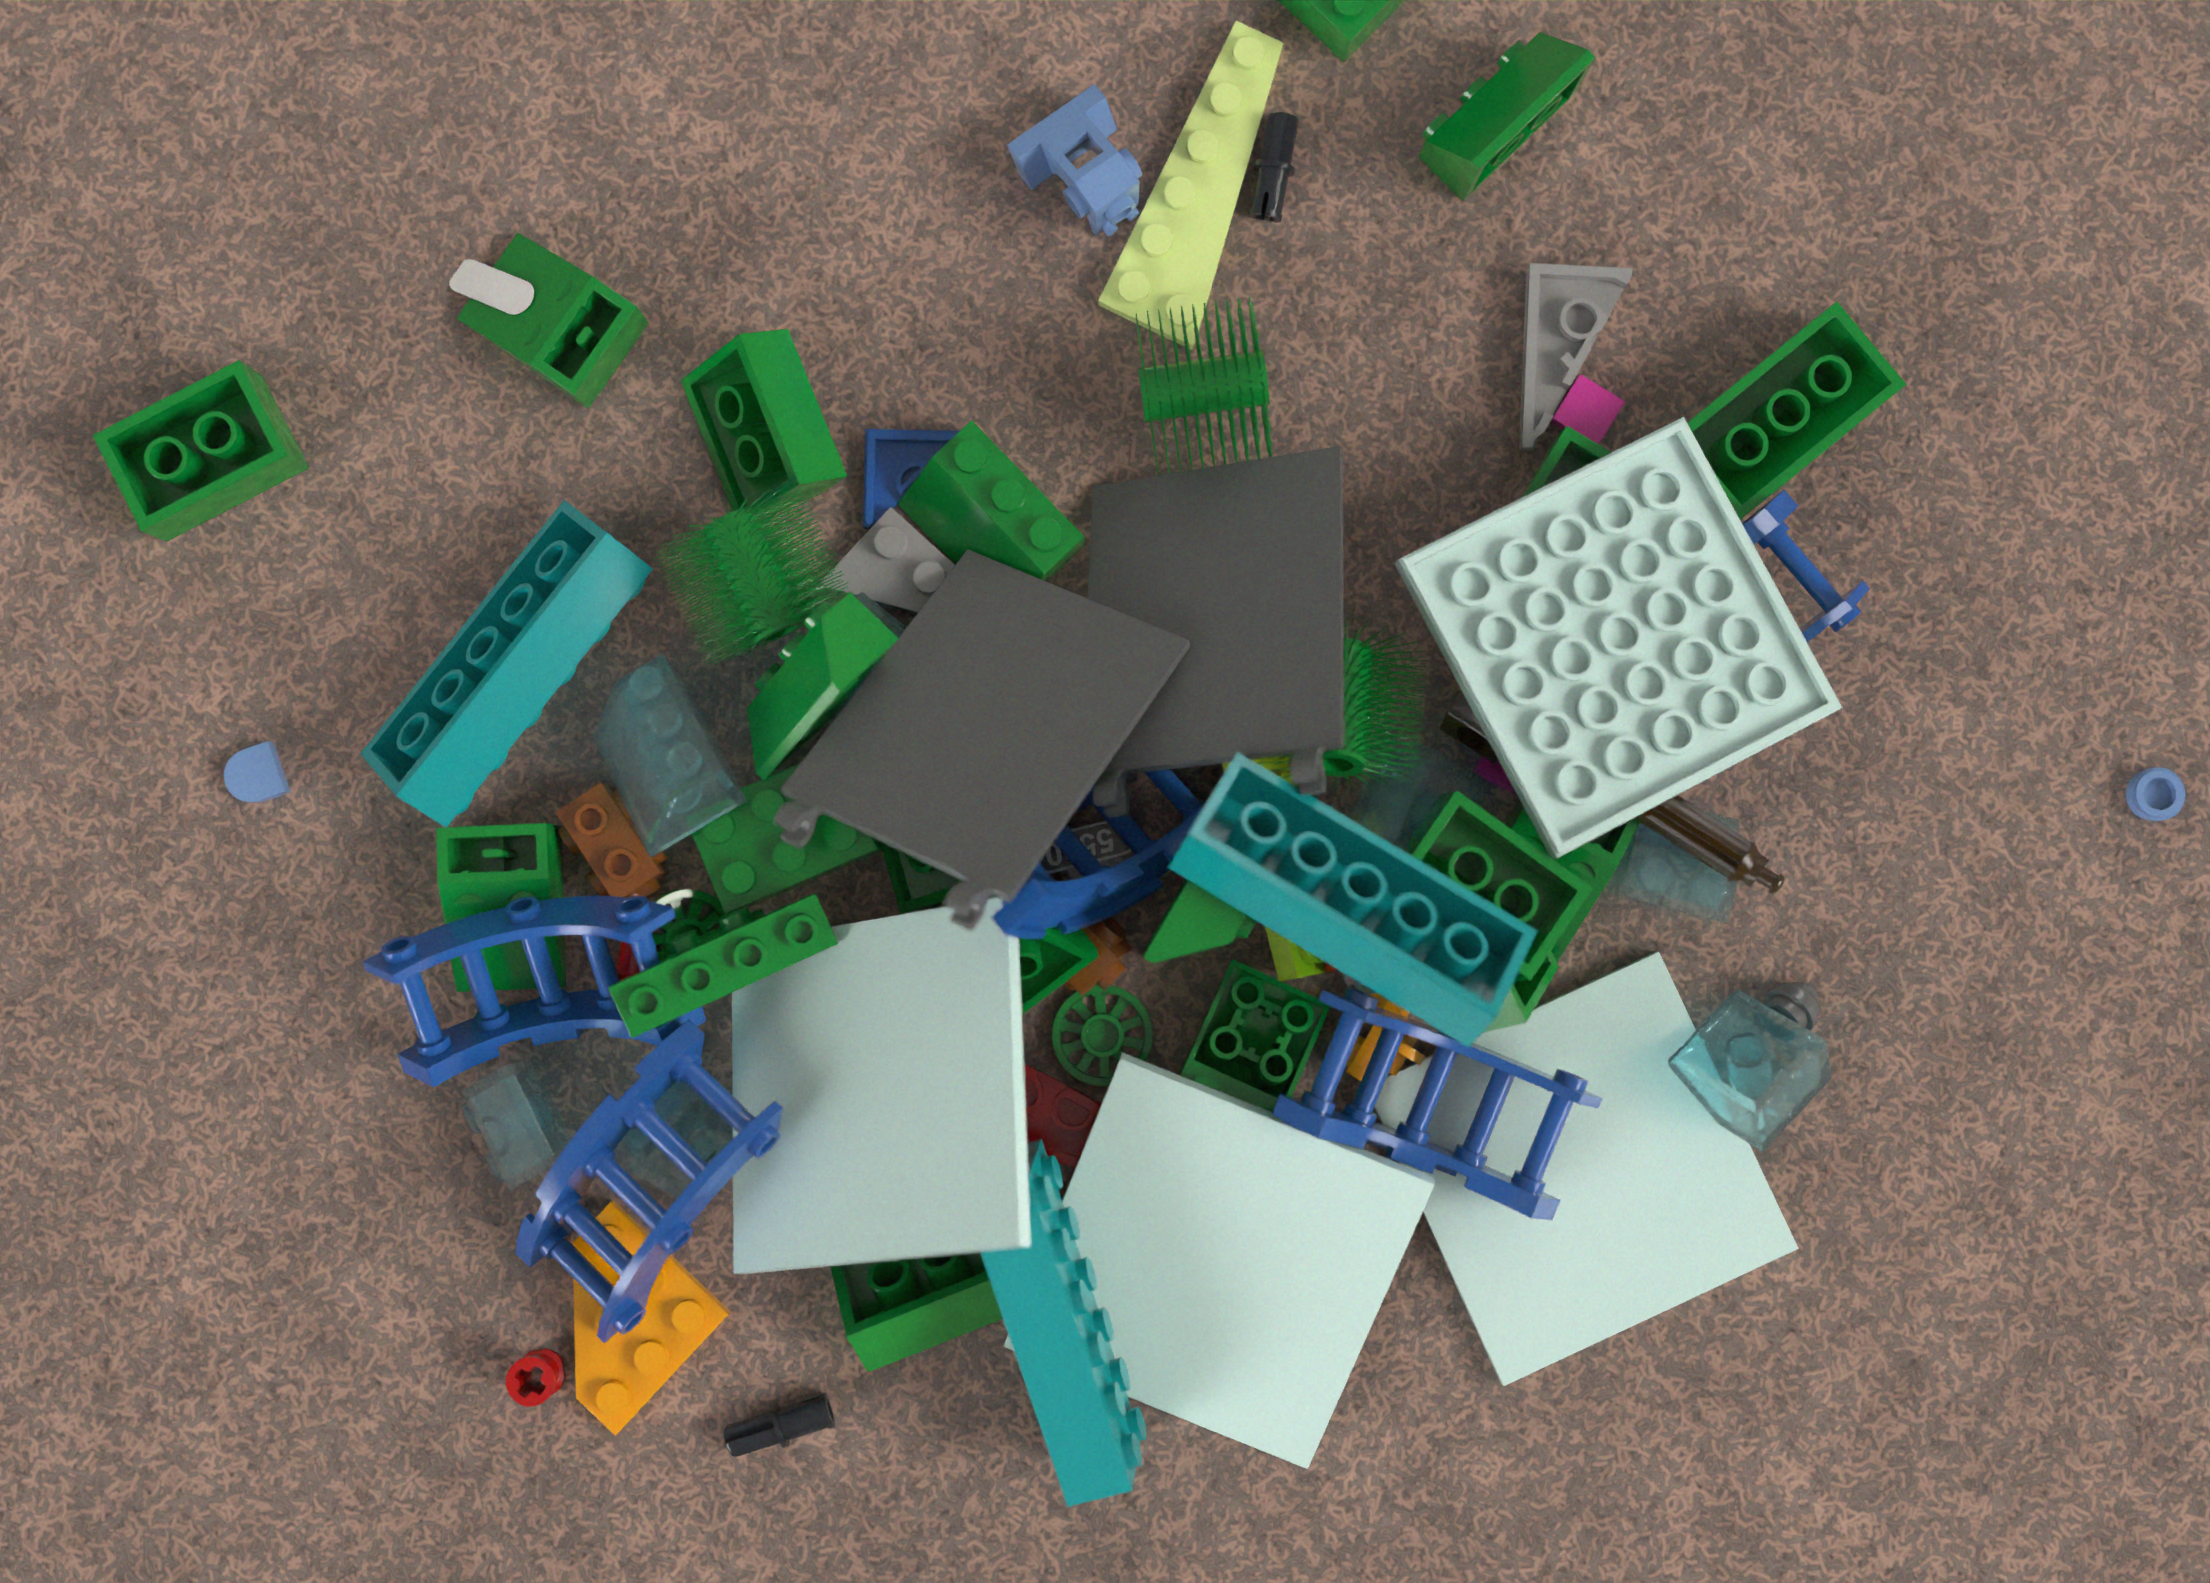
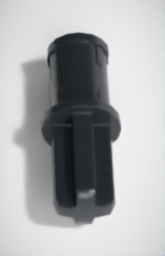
(1274, 167)
(779, 1425)

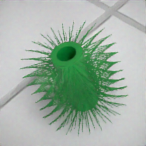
(1208, 385)
(752, 575)
(1358, 717)

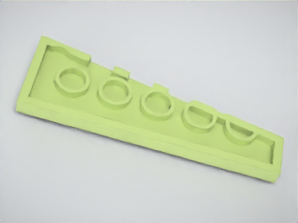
(1191, 207)

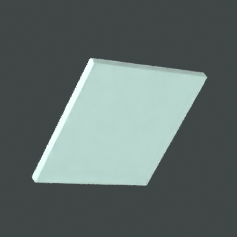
(1617, 637)
(892, 1094)
(1646, 1184)
(1235, 1255)

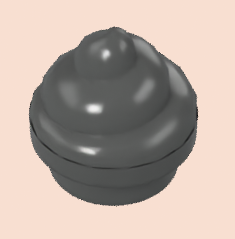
(1795, 1002)

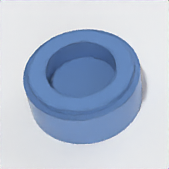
(2155, 794)

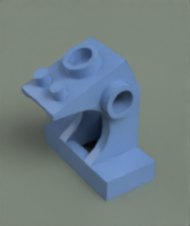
(1102, 188)

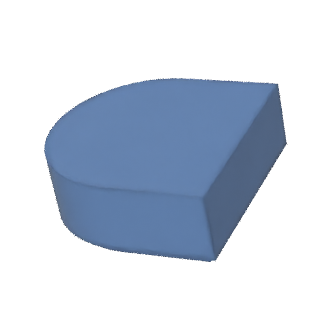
(256, 774)

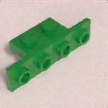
(721, 961)

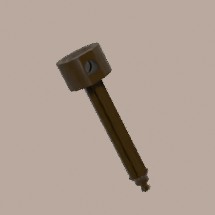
(1672, 819)

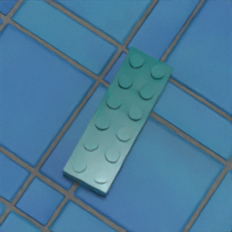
(505, 664)
(1354, 900)
(1066, 1345)

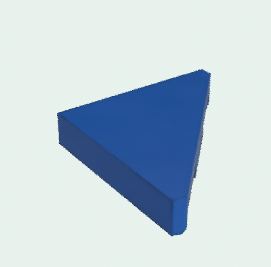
(893, 463)

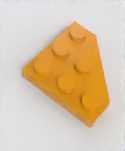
(628, 1369)

